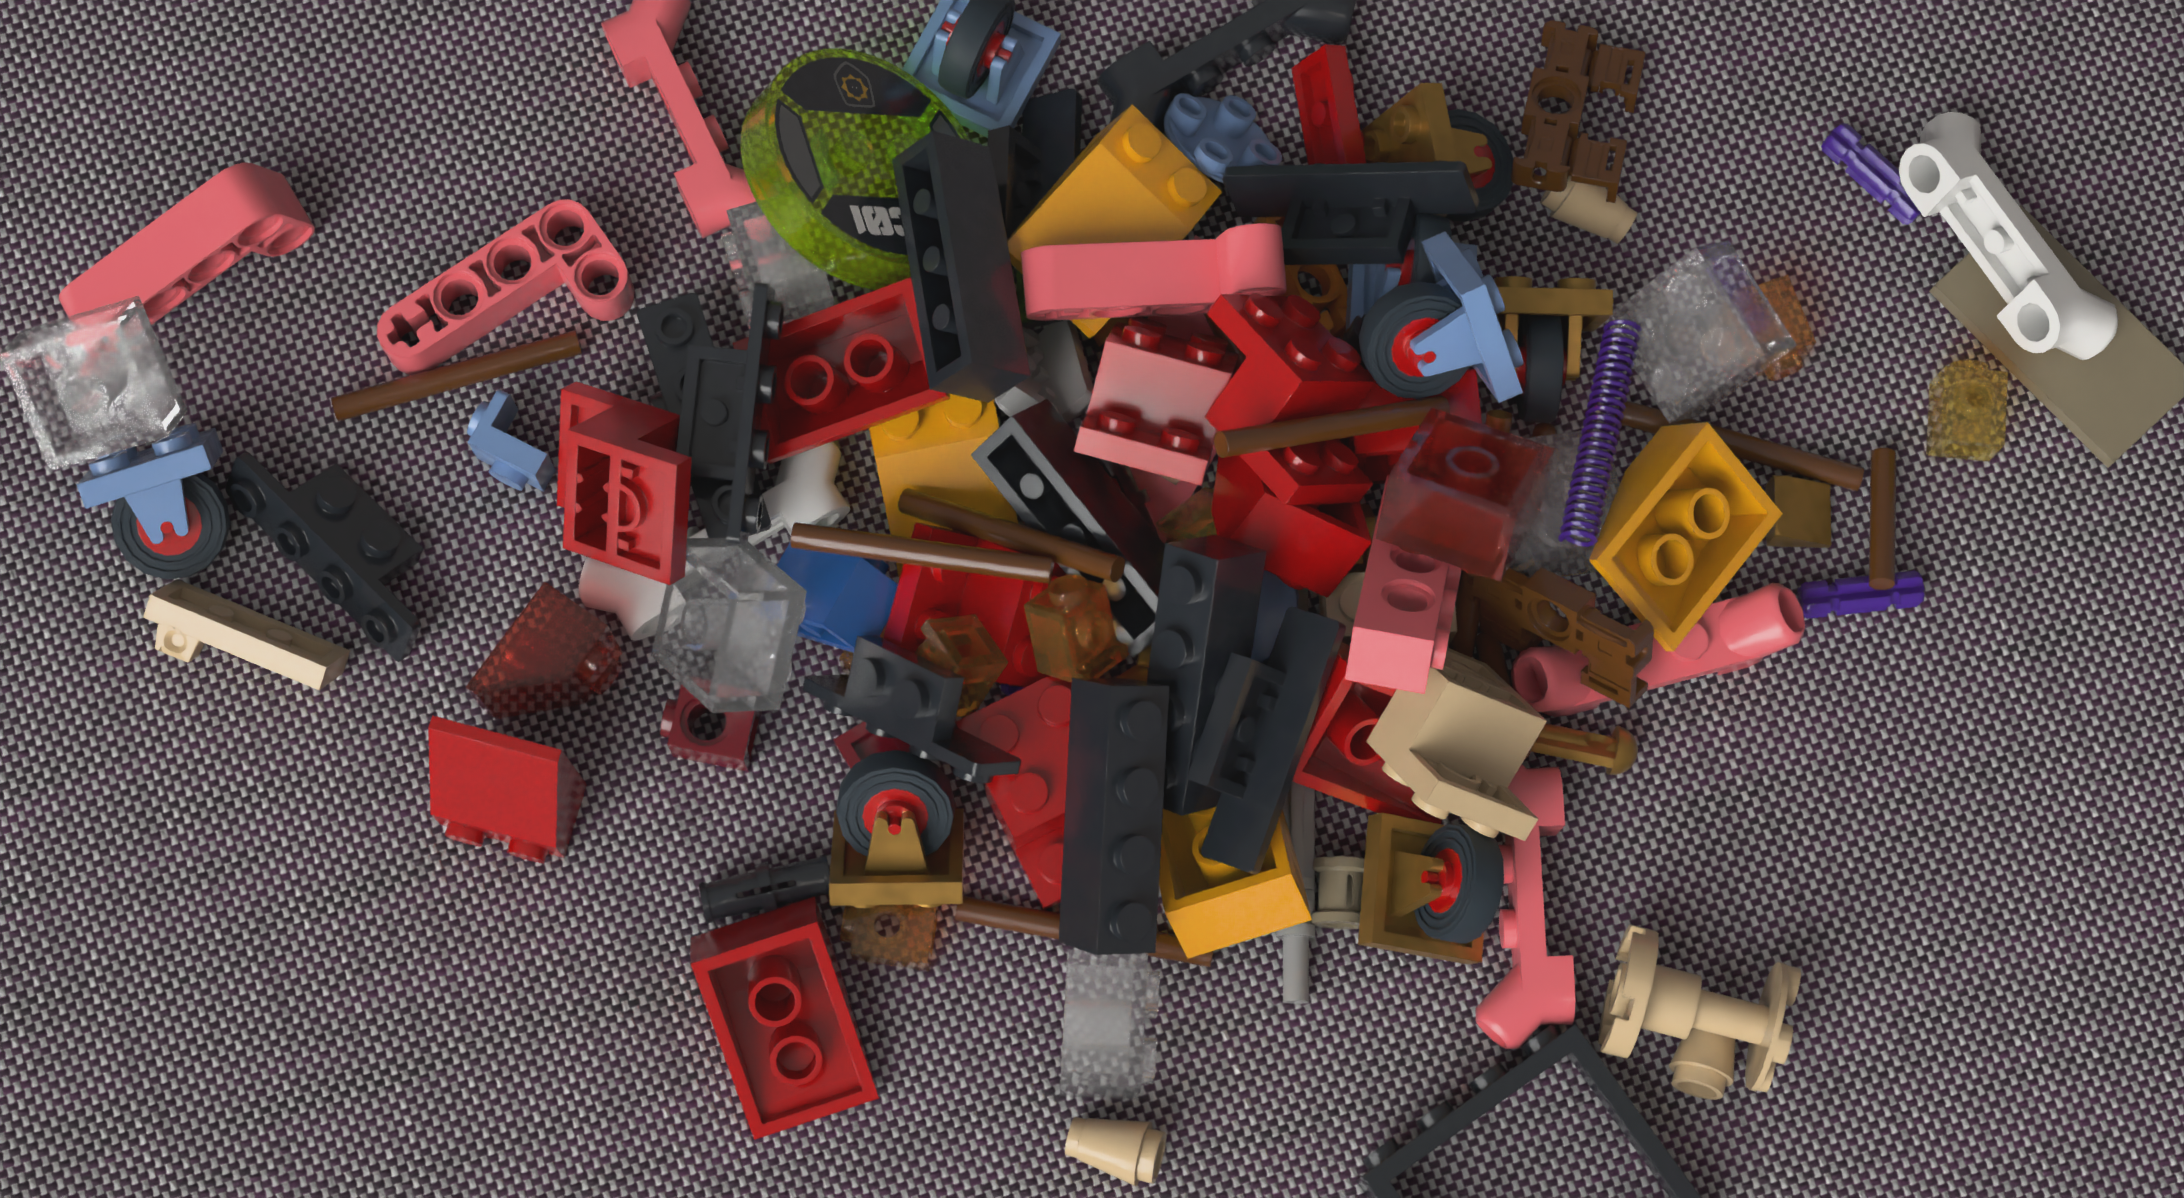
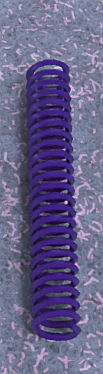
(1590, 415)

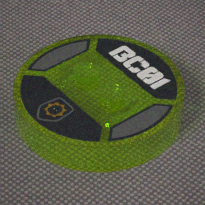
(823, 157)

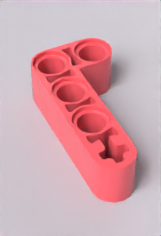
(195, 242)
(1152, 275)
(503, 298)

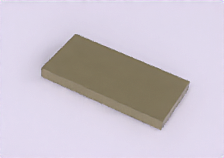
(2099, 399)

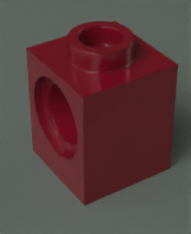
(730, 749)

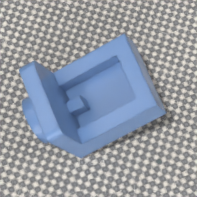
(510, 458)

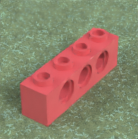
(1401, 617)

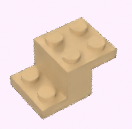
(1461, 745)

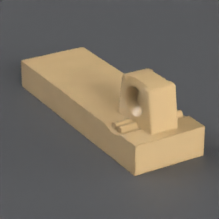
(193, 617)

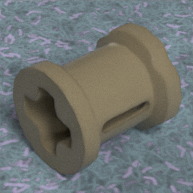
(1338, 892)

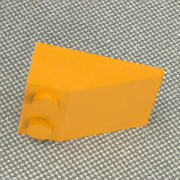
(1119, 190)
(933, 456)
(1680, 528)
(1217, 903)

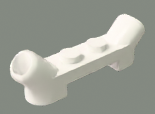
(2042, 298)
(801, 494)

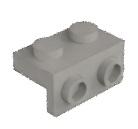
(1056, 373)

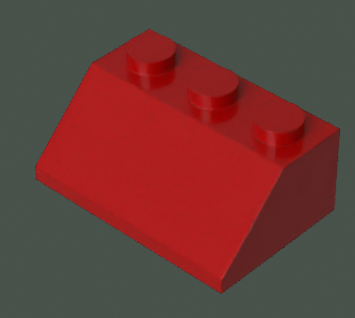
(846, 371)

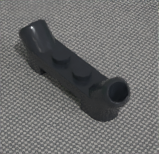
(1153, 83)

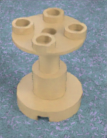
(1674, 1003)

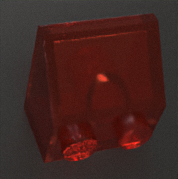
(547, 659)

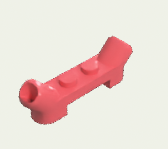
(643, 49)
(1723, 640)
(1538, 985)

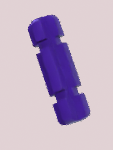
(1870, 171)
(1856, 596)

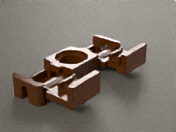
(1552, 141)
(1521, 617)

